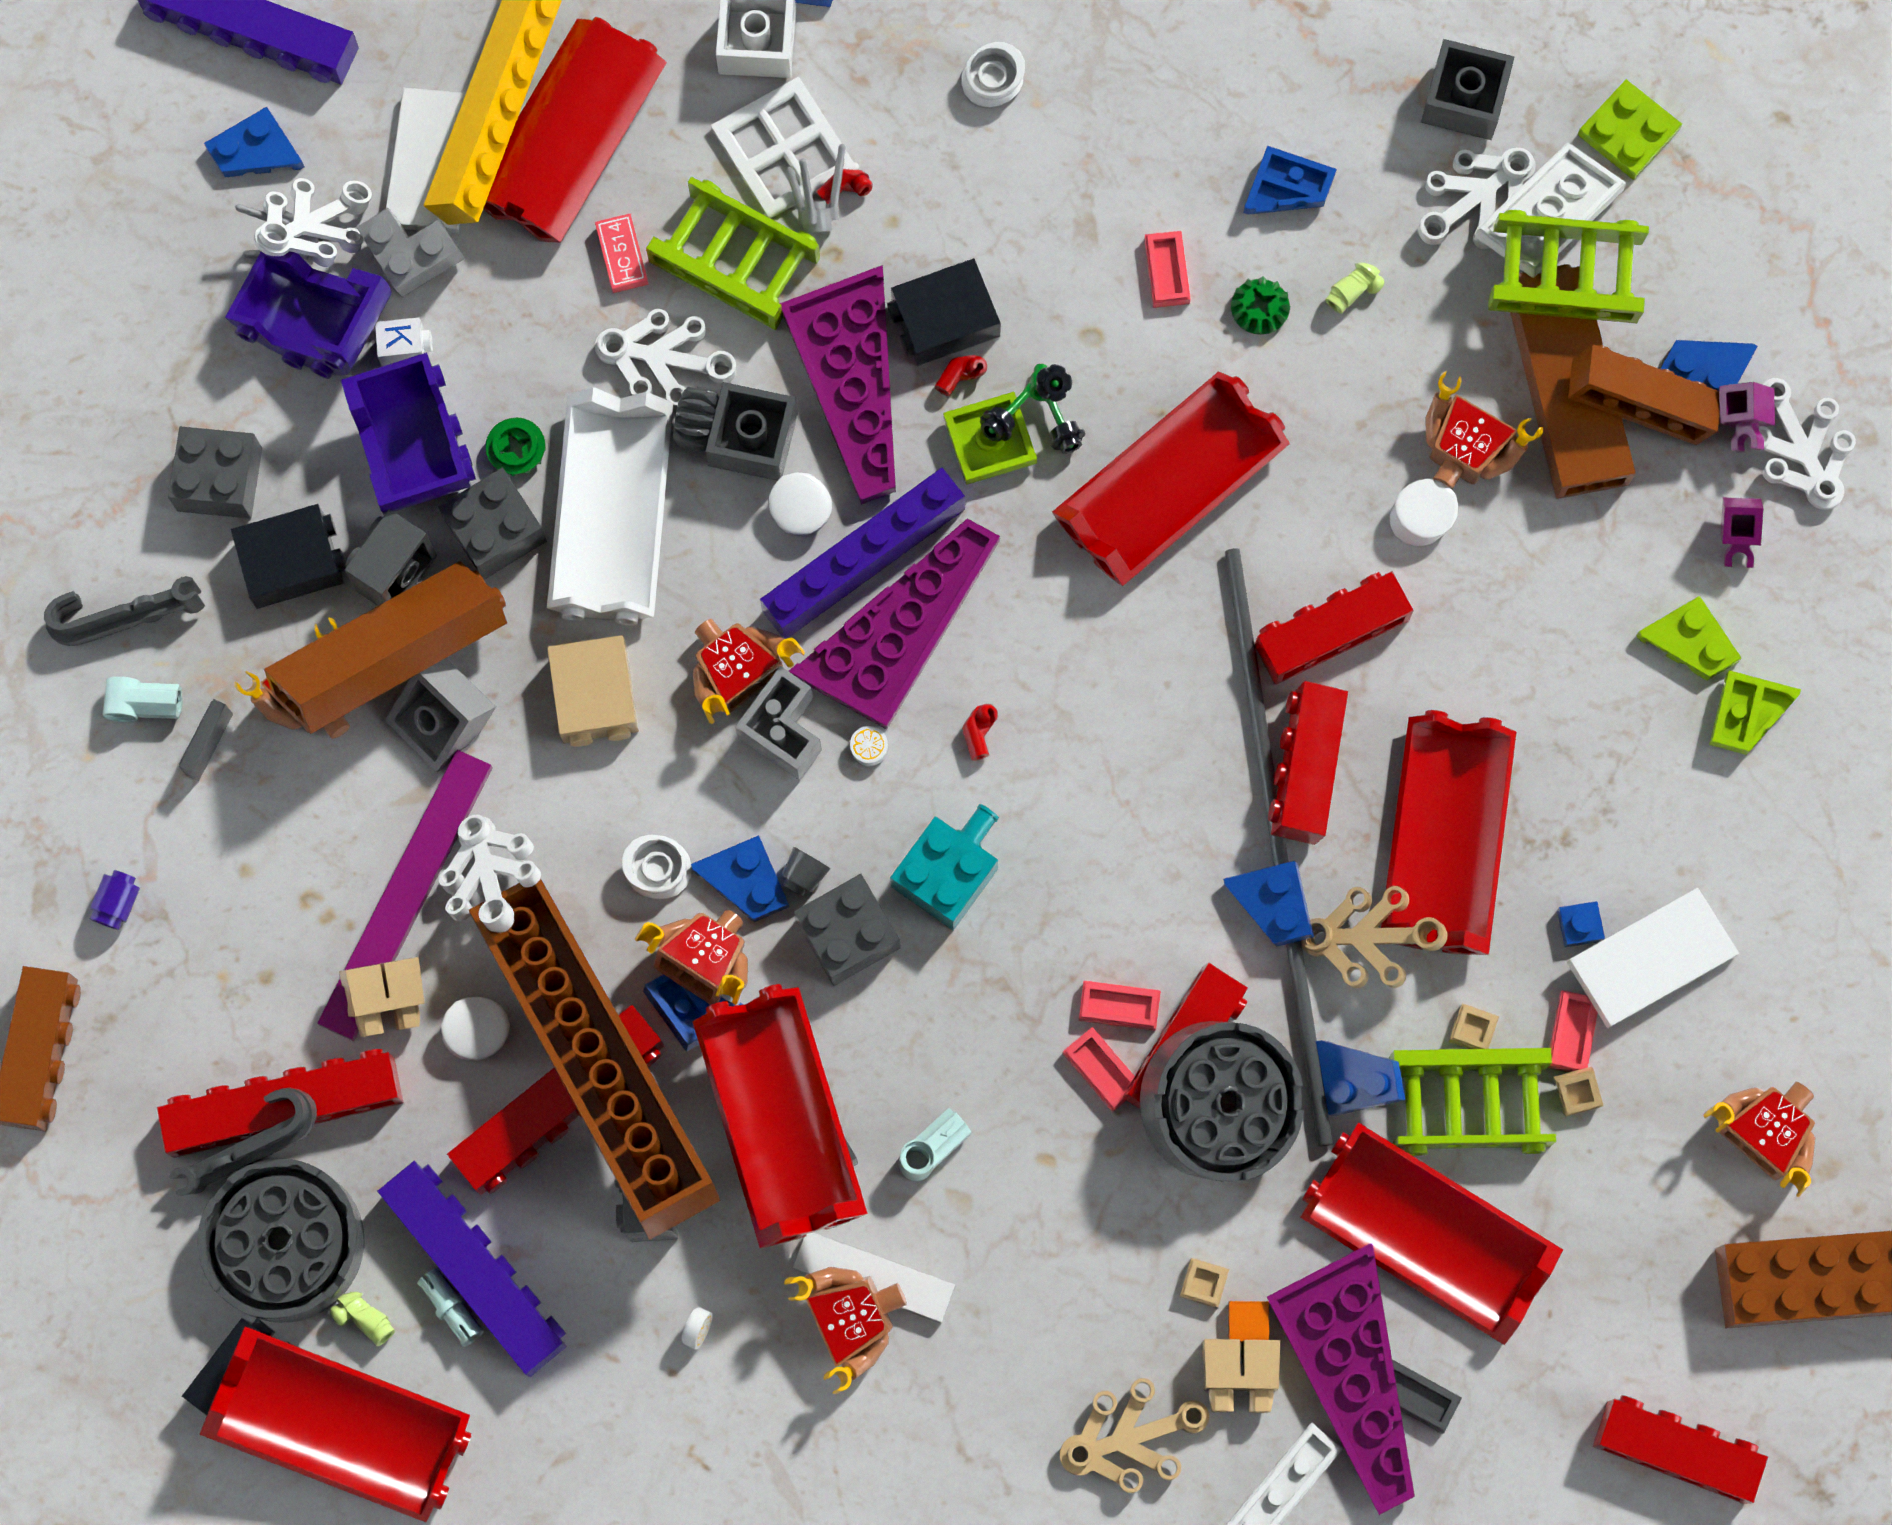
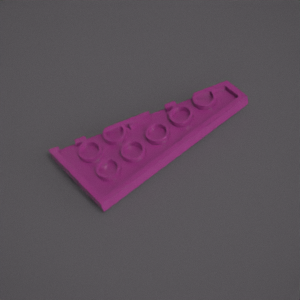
(845, 355)
(890, 639)
(1345, 1350)

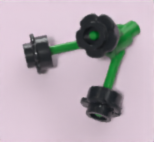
(1045, 385)

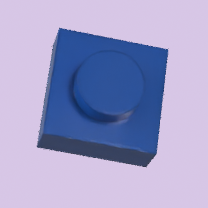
(1580, 924)

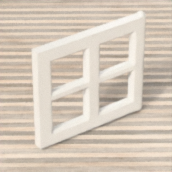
(783, 147)

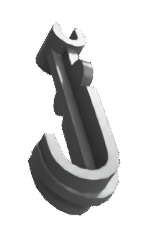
(119, 618)
(255, 1147)

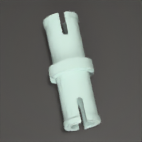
(450, 1307)

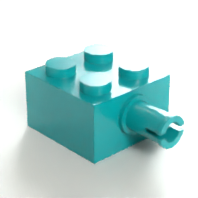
(948, 867)

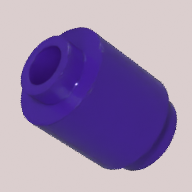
(114, 899)

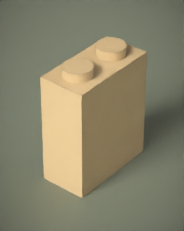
(593, 690)

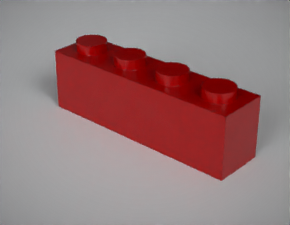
(1333, 627)
(1308, 762)
(1209, 998)
(1681, 1451)

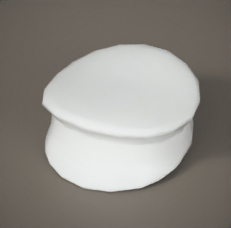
(993, 74)
(800, 504)
(1423, 512)
(656, 866)
(475, 1028)

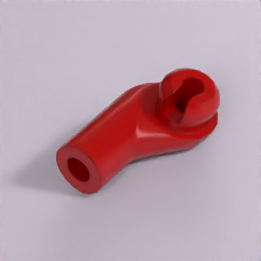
(852, 181)
(959, 370)
(976, 728)

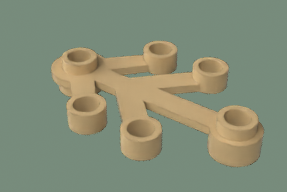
(1367, 935)
(1127, 1438)

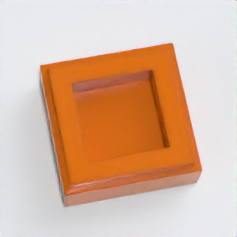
(1248, 1320)

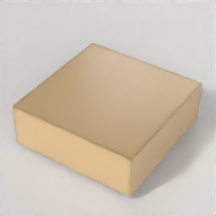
(1473, 1028)
(1578, 1091)
(1204, 1283)

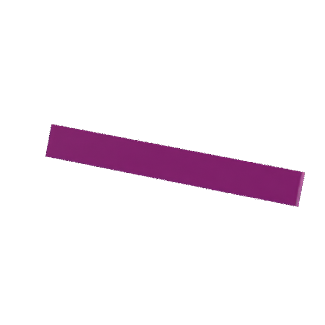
(412, 879)

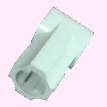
(130, 699)
(935, 1143)

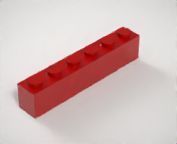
(239, 1113)
(533, 1119)

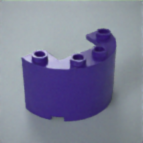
(308, 312)
(408, 433)

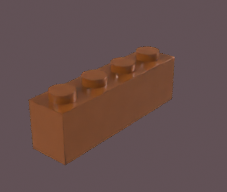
(1644, 394)
(36, 1047)

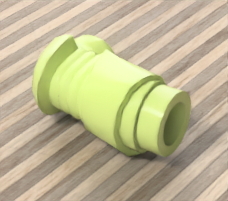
(1352, 286)
(367, 1318)

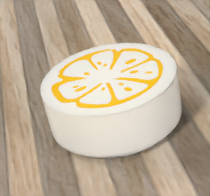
(869, 746)
(697, 1328)

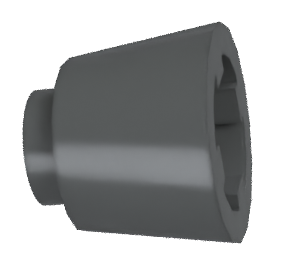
(803, 872)

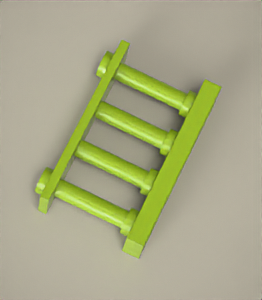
(733, 288)
(1547, 298)
(1489, 1066)

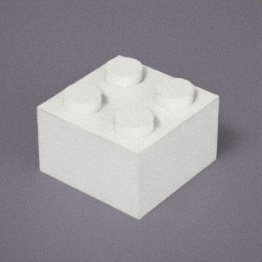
(756, 37)

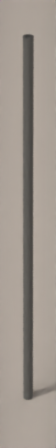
(1278, 844)

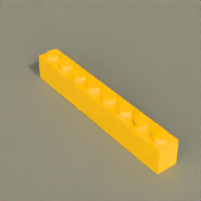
(490, 110)

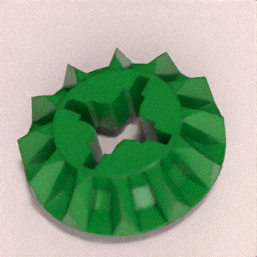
(1255, 320)
(523, 432)

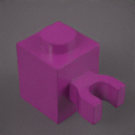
(1747, 408)
(1741, 527)

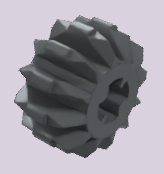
(694, 418)

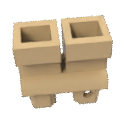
(384, 988)
(1258, 1376)

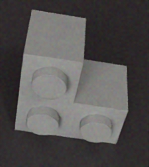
(406, 259)
(772, 727)

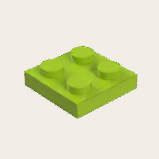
(1629, 129)
(985, 458)

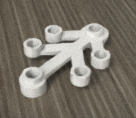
(1479, 190)
(278, 239)
(660, 354)
(1805, 450)
(476, 836)

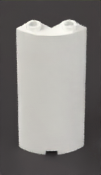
(610, 506)

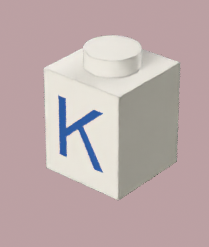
(401, 340)

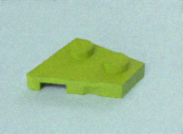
(1693, 639)
(1748, 711)

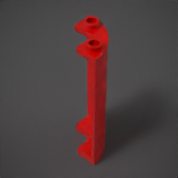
(572, 127)
(1171, 477)
(1451, 827)
(779, 1116)
(1431, 1232)
(336, 1425)

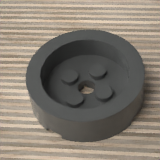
(1184, 1095)
(314, 1264)

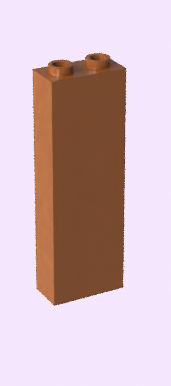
(1581, 443)
(386, 646)

